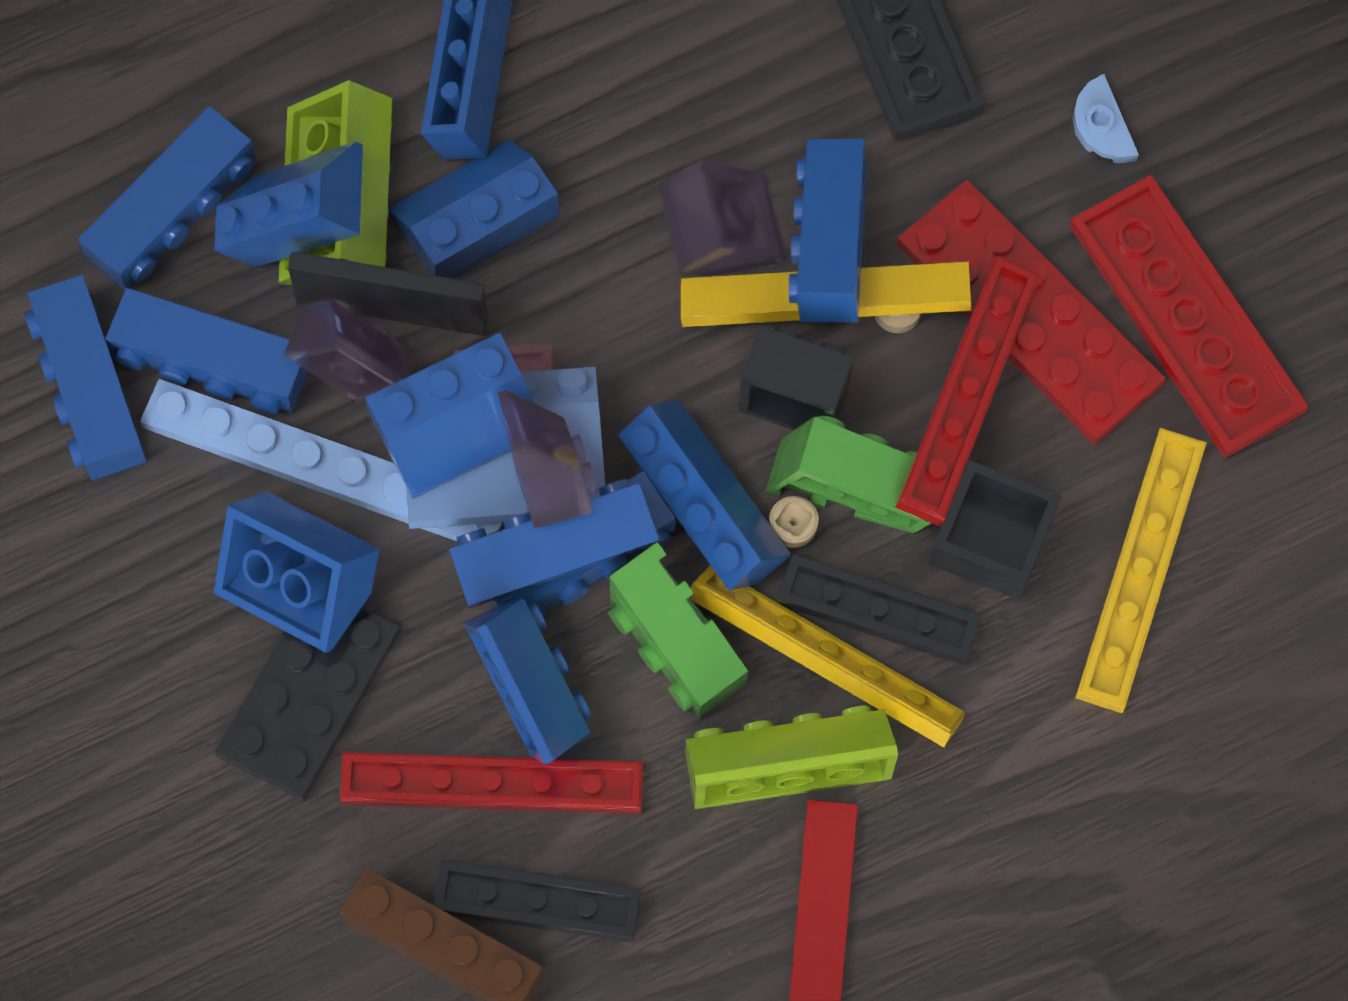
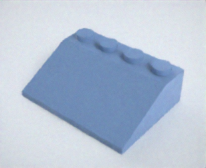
(493, 490)

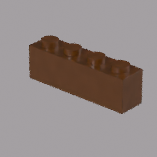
(439, 941)

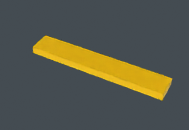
(882, 293)
(1140, 571)
(829, 657)

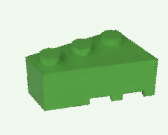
(846, 469)
(674, 634)

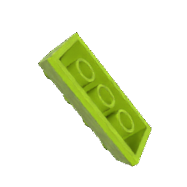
(334, 120)
(790, 757)

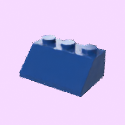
(293, 208)
(476, 210)
(448, 415)
(293, 569)
(529, 678)

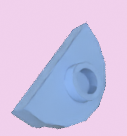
(1101, 125)

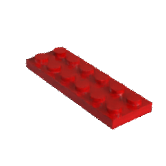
(1188, 316)
(1062, 338)

